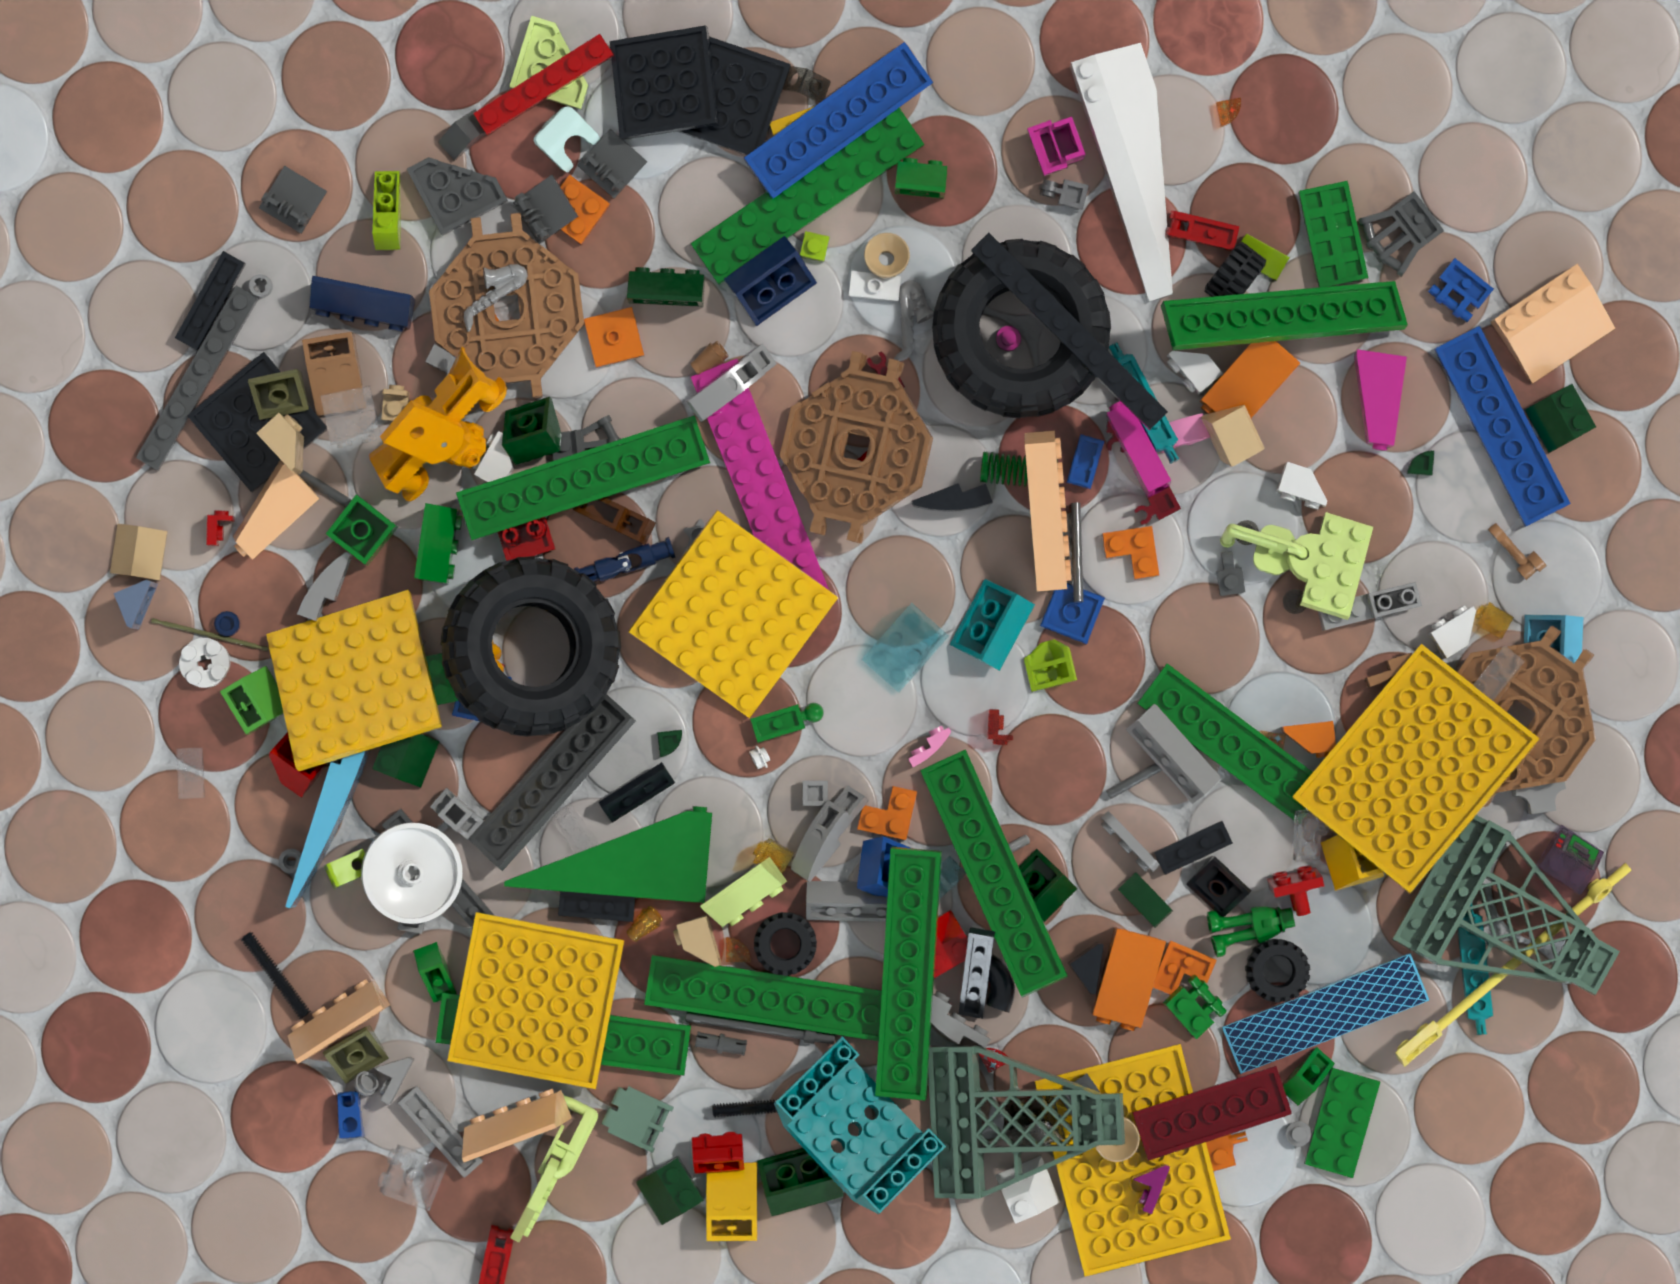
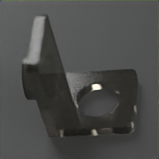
(808, 83)

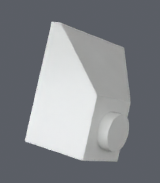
(1031, 1194)

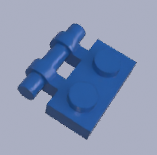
(1466, 284)

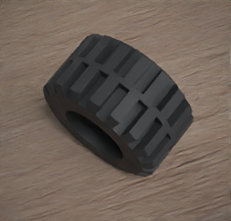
(1236, 272)
(763, 937)
(1293, 986)

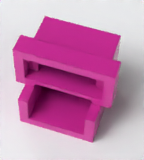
(1056, 145)

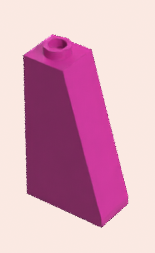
(1380, 392)
(1138, 450)

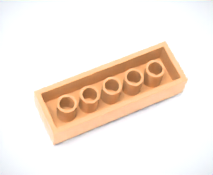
(1045, 509)

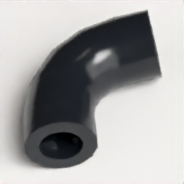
(1001, 986)

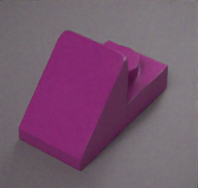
(1155, 1180)

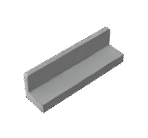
(1173, 753)
(843, 902)

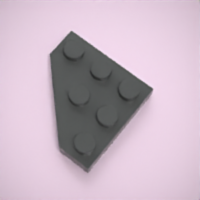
(454, 192)

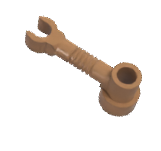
(1528, 564)

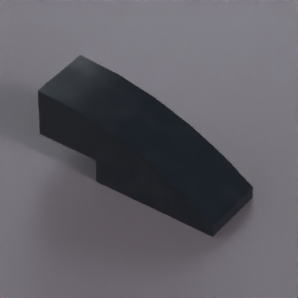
(954, 499)

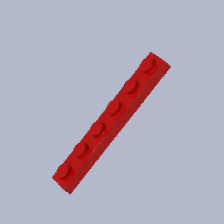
(543, 84)

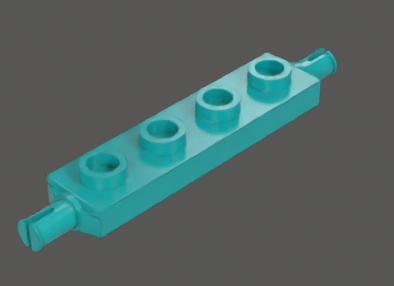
(1161, 434)
(1471, 952)

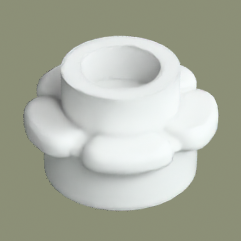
(759, 757)

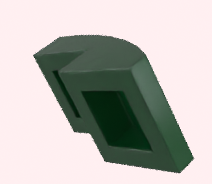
(1145, 900)

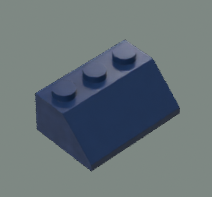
(770, 280)

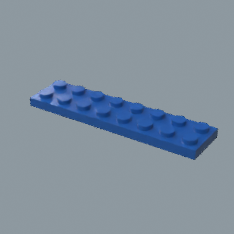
(838, 120)
(1502, 426)

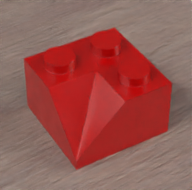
(950, 944)

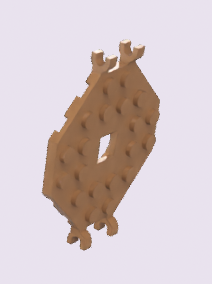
(547, 307)
(818, 437)
(1557, 695)

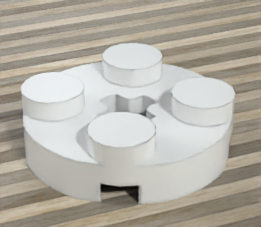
(192, 655)

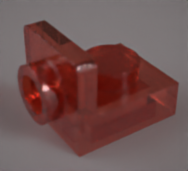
(996, 723)

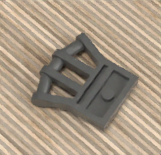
(1413, 220)
(573, 441)

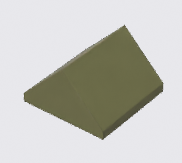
(279, 393)
(356, 1054)

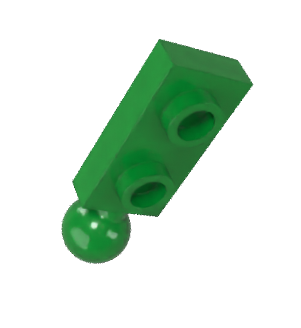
(785, 721)

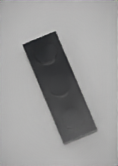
(636, 792)
(1193, 847)
(596, 906)

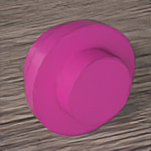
(1008, 338)

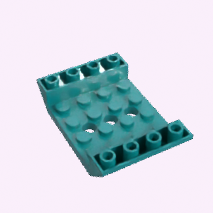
(884, 1153)

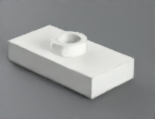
(874, 287)

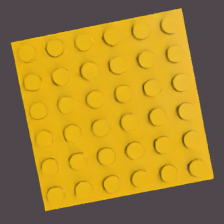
(733, 613)
(353, 680)
(535, 1000)

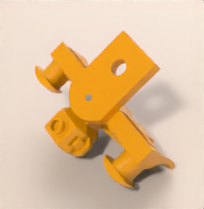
(434, 429)

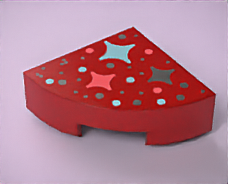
(990, 1063)

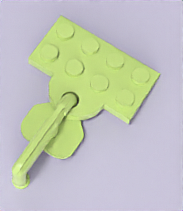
(1331, 565)
(556, 1169)

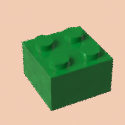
(362, 530)

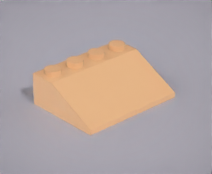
(1553, 323)
(336, 1021)
(515, 1124)

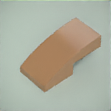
(1393, 666)

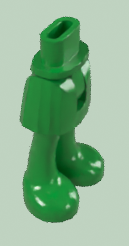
(1264, 922)

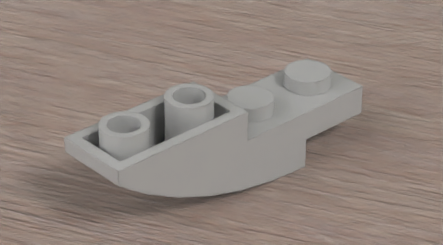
(731, 382)
(1376, 605)
(822, 835)
(954, 1026)

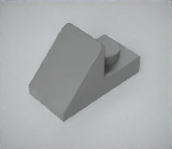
(397, 1071)

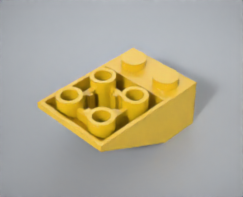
(732, 1205)

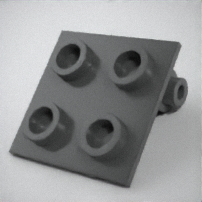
(612, 163)
(292, 199)
(545, 209)

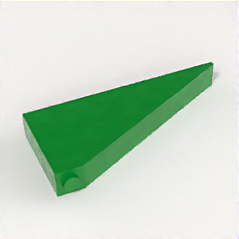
(652, 862)

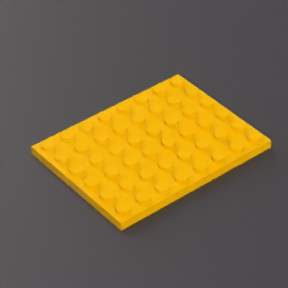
(1415, 768)
(1104, 1197)

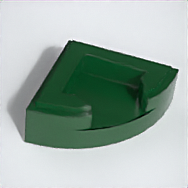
(1422, 464)
(668, 741)

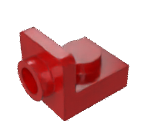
(214, 531)

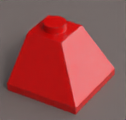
(289, 776)

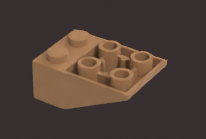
(331, 365)

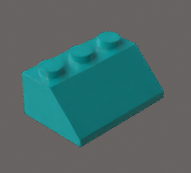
(992, 624)

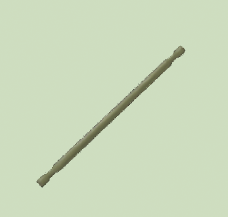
(209, 634)

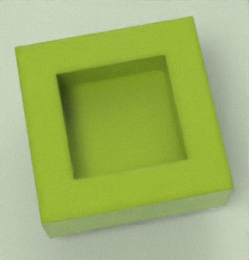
(814, 246)

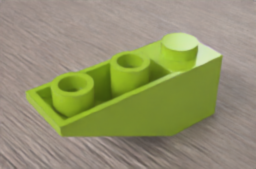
(387, 211)

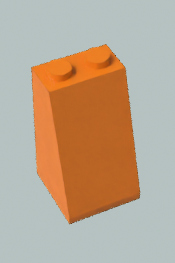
(1251, 378)
(1128, 978)

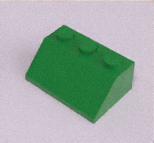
(438, 544)

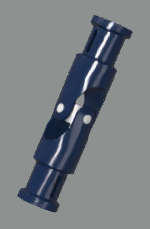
(610, 567)

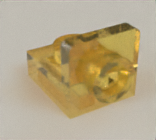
(1493, 620)

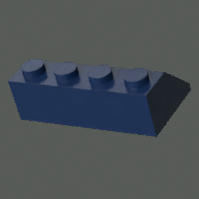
(362, 303)

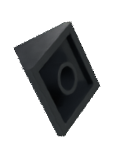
(1218, 886)
(1087, 966)

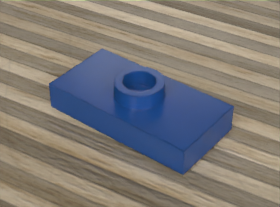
(1085, 461)

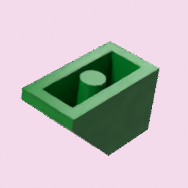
(434, 971)
(1307, 1076)

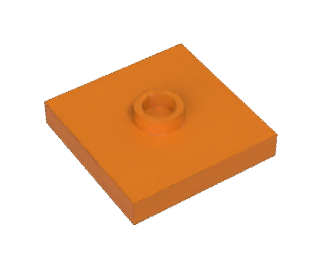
(614, 337)

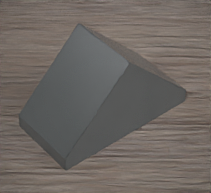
(462, 135)

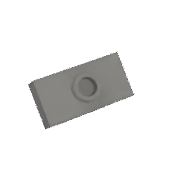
(1540, 798)
(456, 814)

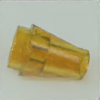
(646, 922)

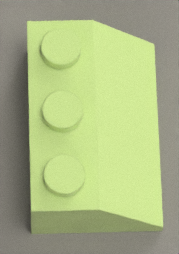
(745, 893)

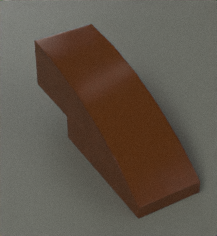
(618, 519)

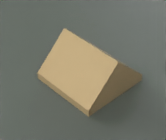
(1233, 434)
(138, 551)

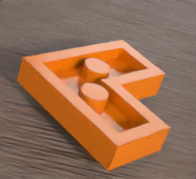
(588, 207)
(1138, 544)
(893, 821)
(1178, 961)

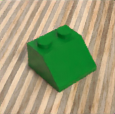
(921, 178)

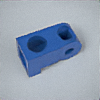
(350, 1115)

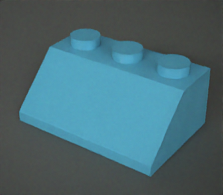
(1571, 636)

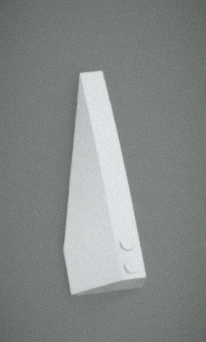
(1126, 130)

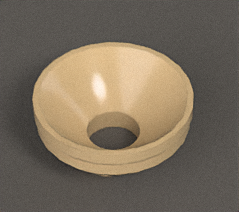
(890, 244)
(1119, 1153)

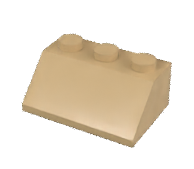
(285, 440)
(698, 939)

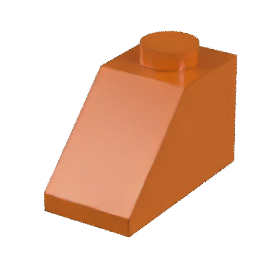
(1313, 737)

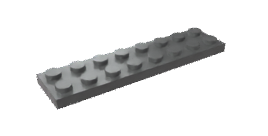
(550, 782)

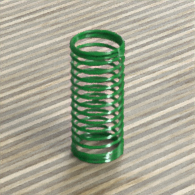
(985, 467)

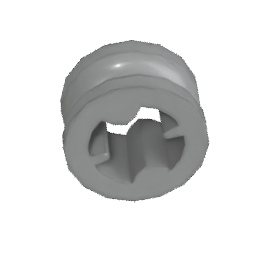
(252, 285)

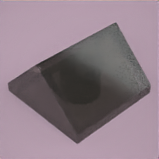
(1025, 1121)

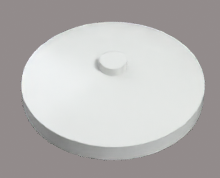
(411, 873)

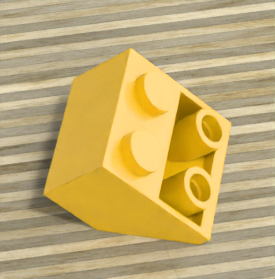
(1347, 865)

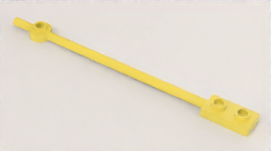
(1431, 1032)

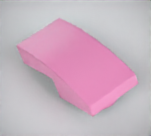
(1189, 430)
(937, 738)

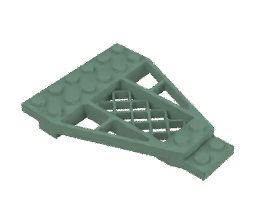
(1451, 890)
(958, 1120)

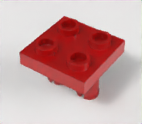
(527, 539)
(1296, 885)

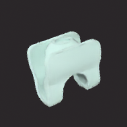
(556, 132)

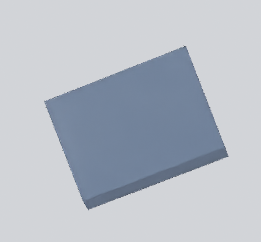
(135, 602)

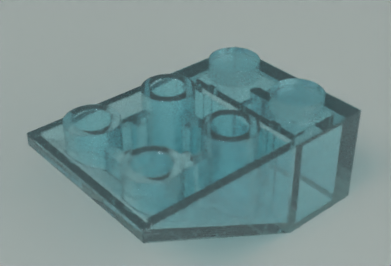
(905, 647)

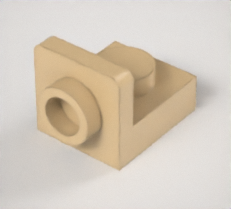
(394, 401)

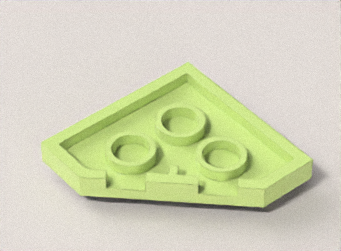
(541, 48)

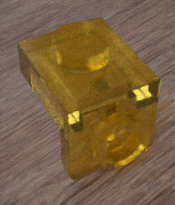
(779, 854)

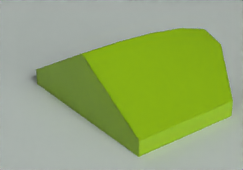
(1049, 665)

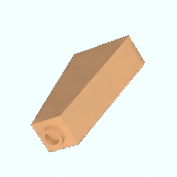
(274, 510)

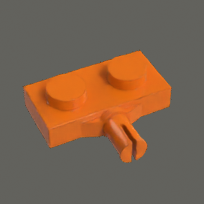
(1221, 1150)

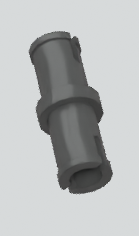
(720, 1043)

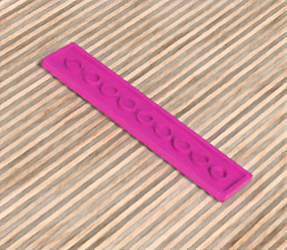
(759, 477)

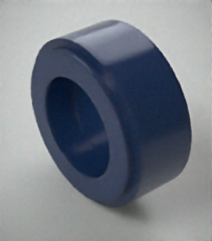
(227, 623)

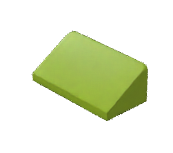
(1274, 259)

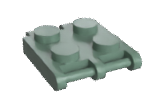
(636, 1117)

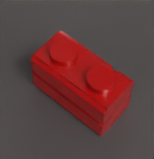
(718, 1153)

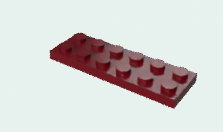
(1212, 1113)

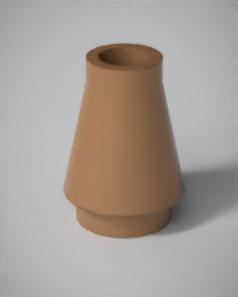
(710, 357)

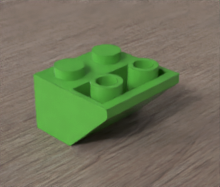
(254, 700)

